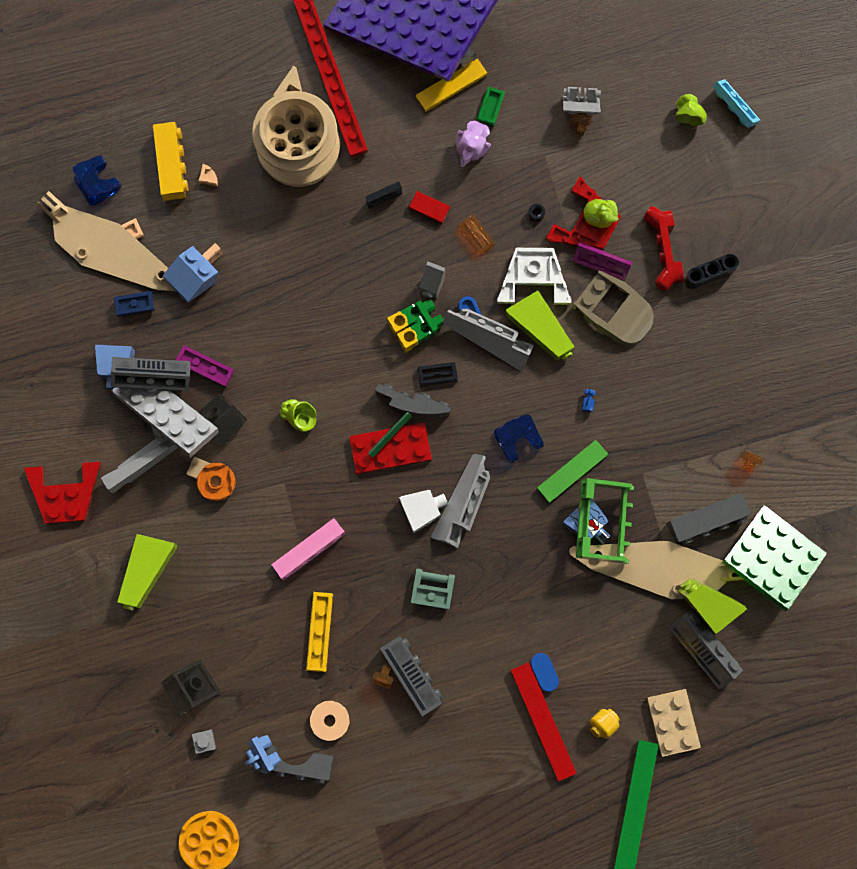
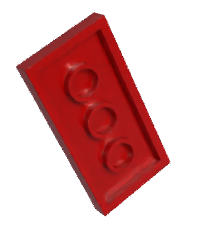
(407, 447)

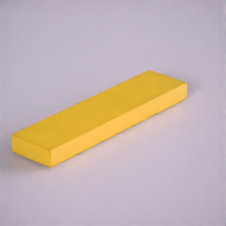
(444, 90)
(319, 632)

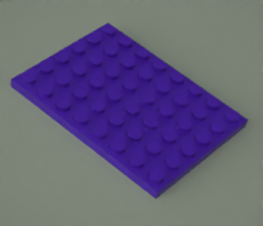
(416, 32)

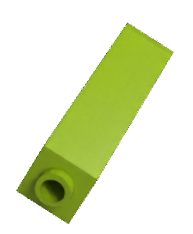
(541, 325)
(143, 570)

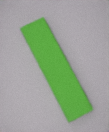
(572, 471)

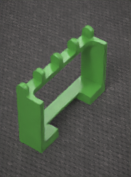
(583, 540)

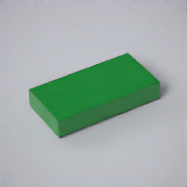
(490, 106)

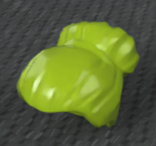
(690, 111)
(601, 213)
(299, 414)

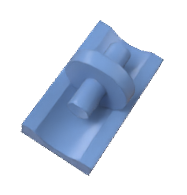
(266, 762)

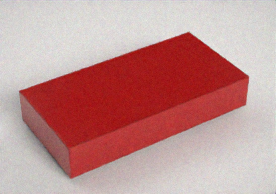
(429, 207)

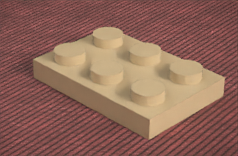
(673, 722)

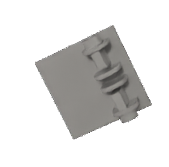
(576, 104)

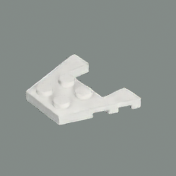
(534, 267)

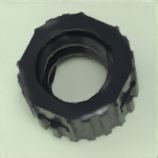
(536, 206)

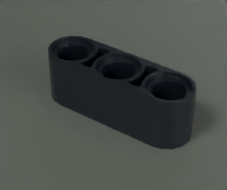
(718, 265)

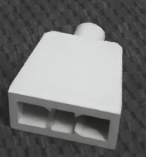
(422, 508)

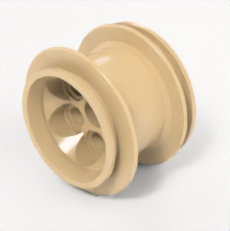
(279, 114)

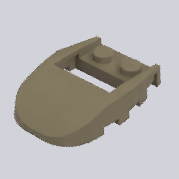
(629, 322)

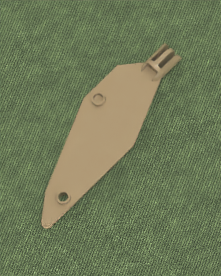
(104, 246)
(660, 567)

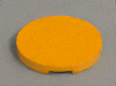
(208, 841)

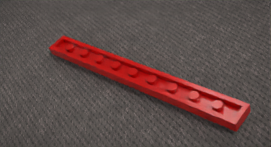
(331, 77)

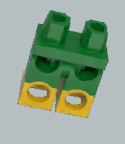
(415, 324)

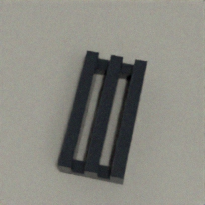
(383, 194)
(444, 373)

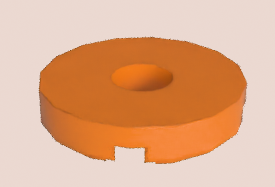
(227, 484)

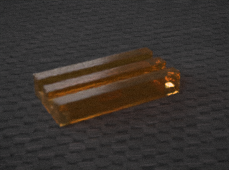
(467, 222)

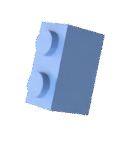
(190, 274)

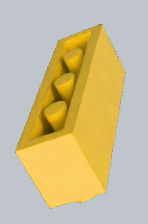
(170, 161)

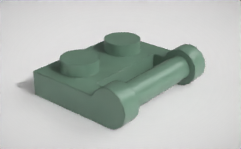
(431, 595)

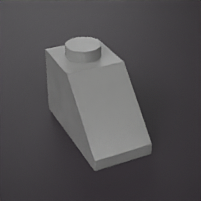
(432, 280)

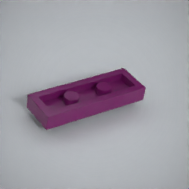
(602, 261)
(206, 366)

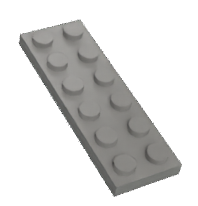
(169, 416)

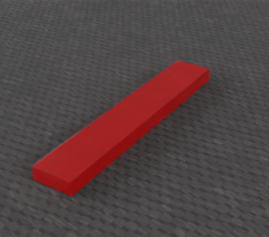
(543, 721)

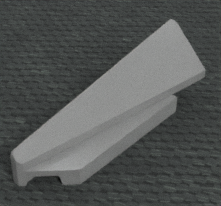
(491, 336)
(137, 464)
(463, 503)

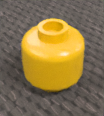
(604, 723)

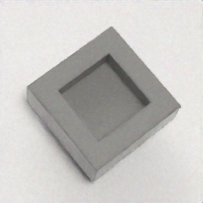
(204, 741)

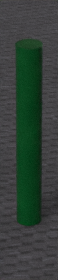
(390, 434)

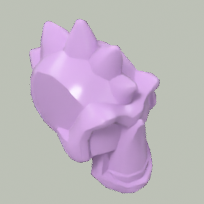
(472, 142)

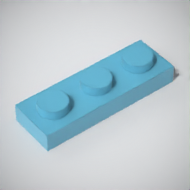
(736, 103)

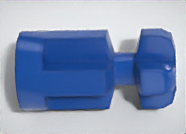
(588, 403)

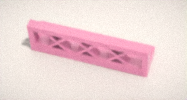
(308, 549)

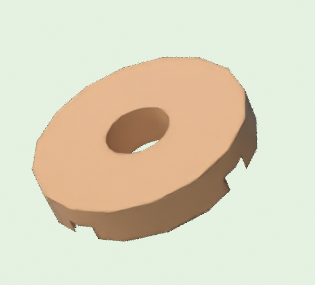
(341, 720)

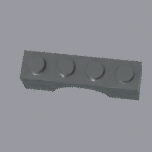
(317, 767)

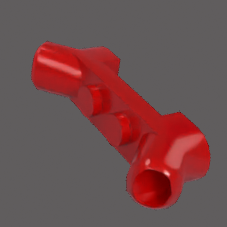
(664, 224)

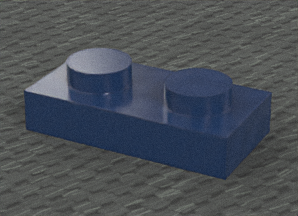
(134, 303)

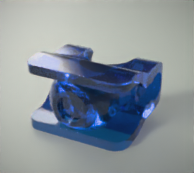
(92, 187)
(512, 431)

